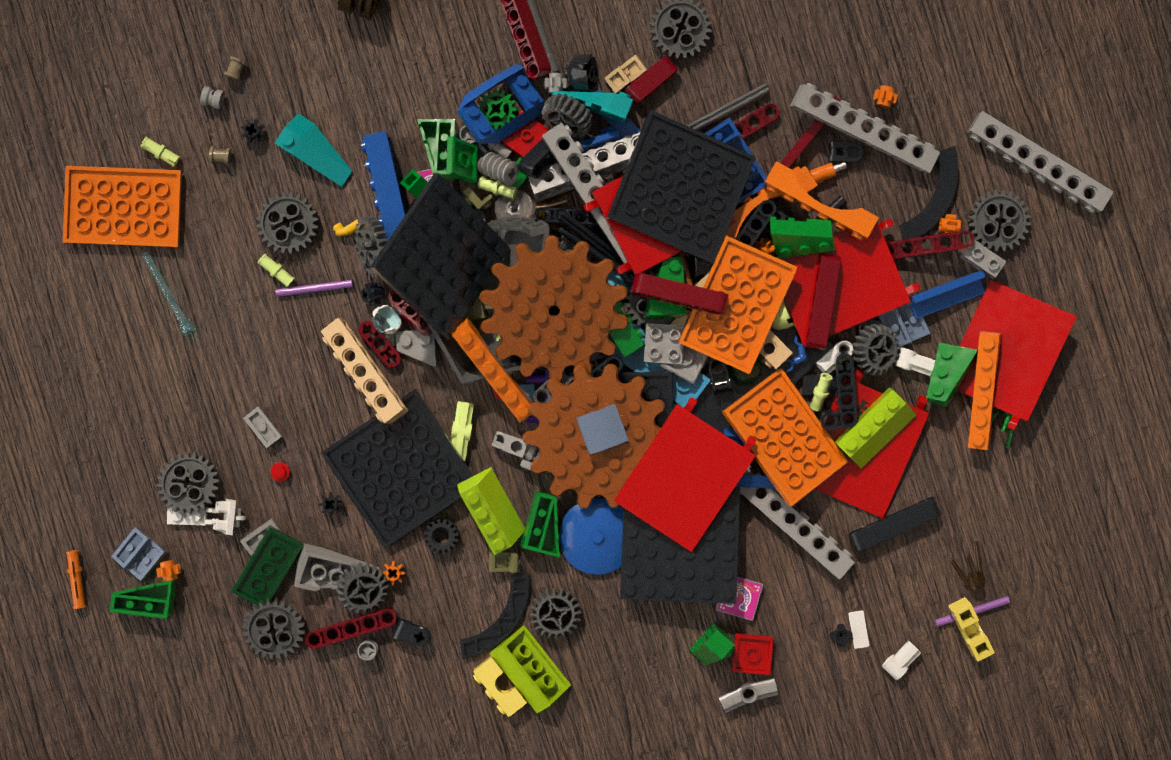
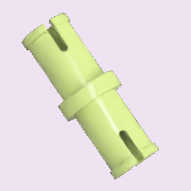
(160, 151)
(497, 188)
(276, 270)
(821, 392)

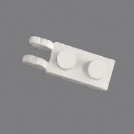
(194, 519)

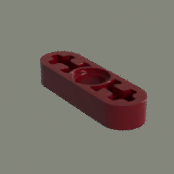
(385, 358)

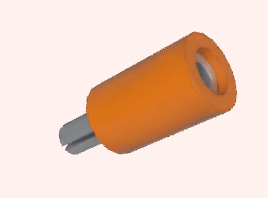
(826, 171)

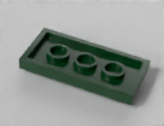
(267, 566)

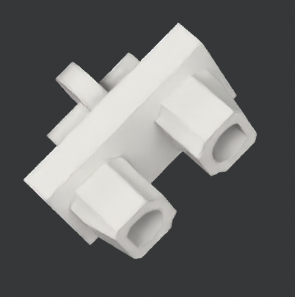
(231, 516)

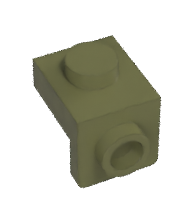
(472, 199)
(503, 562)

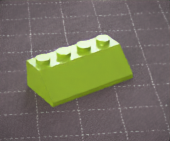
(875, 427)
(491, 510)
(530, 669)

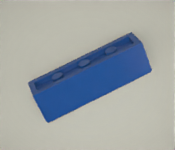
(947, 294)

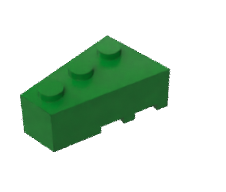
(435, 136)
(801, 238)
(672, 270)
(626, 339)
(949, 370)
(542, 525)
(148, 600)
(713, 645)

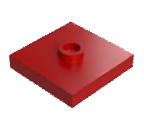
(525, 138)
(752, 654)

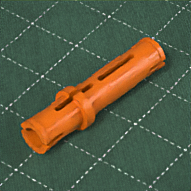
(73, 561)

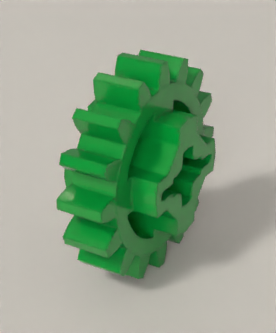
(502, 102)

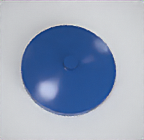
(593, 537)

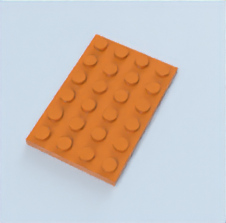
(122, 206)
(755, 292)
(788, 435)

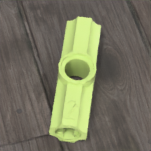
(462, 427)

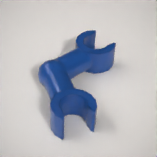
(802, 357)

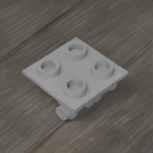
(663, 344)

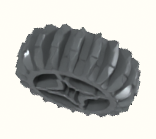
(568, 112)
(874, 361)
(377, 580)
(564, 609)

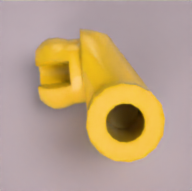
(347, 230)

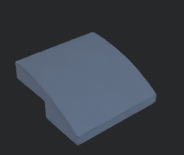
(904, 324)
(602, 429)
(139, 554)

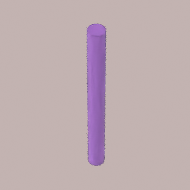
(314, 288)
(978, 609)

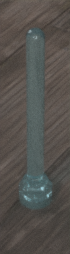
(185, 325)

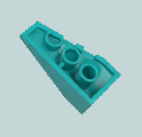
(606, 104)
(309, 145)

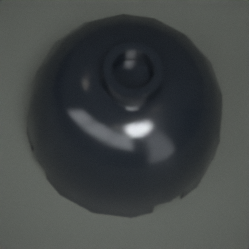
(581, 73)

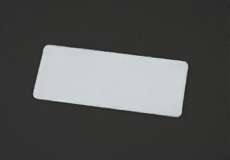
(858, 629)

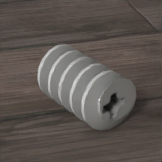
(498, 168)

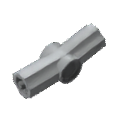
(760, 690)

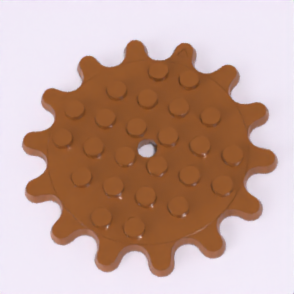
(547, 281)
(563, 446)

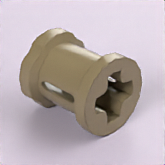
(235, 68)
(220, 155)

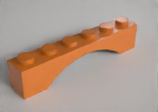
(803, 177)
(784, 181)
(492, 370)
(984, 390)

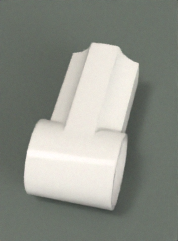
(911, 361)
(826, 363)
(898, 664)

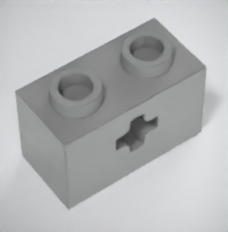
(983, 259)

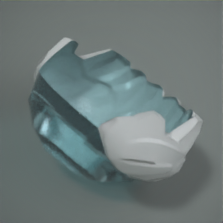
(386, 320)

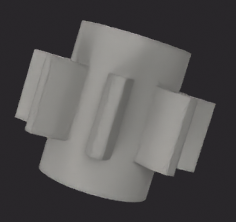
(555, 82)

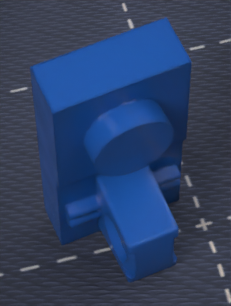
(608, 135)

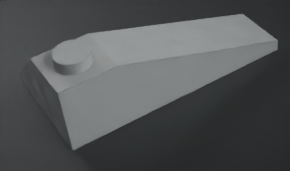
(322, 567)

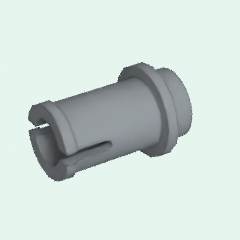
(499, 149)

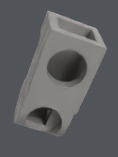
(510, 444)

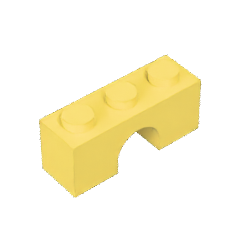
(970, 629)
(508, 700)

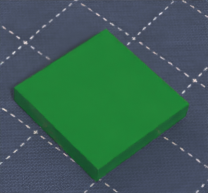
(461, 160)

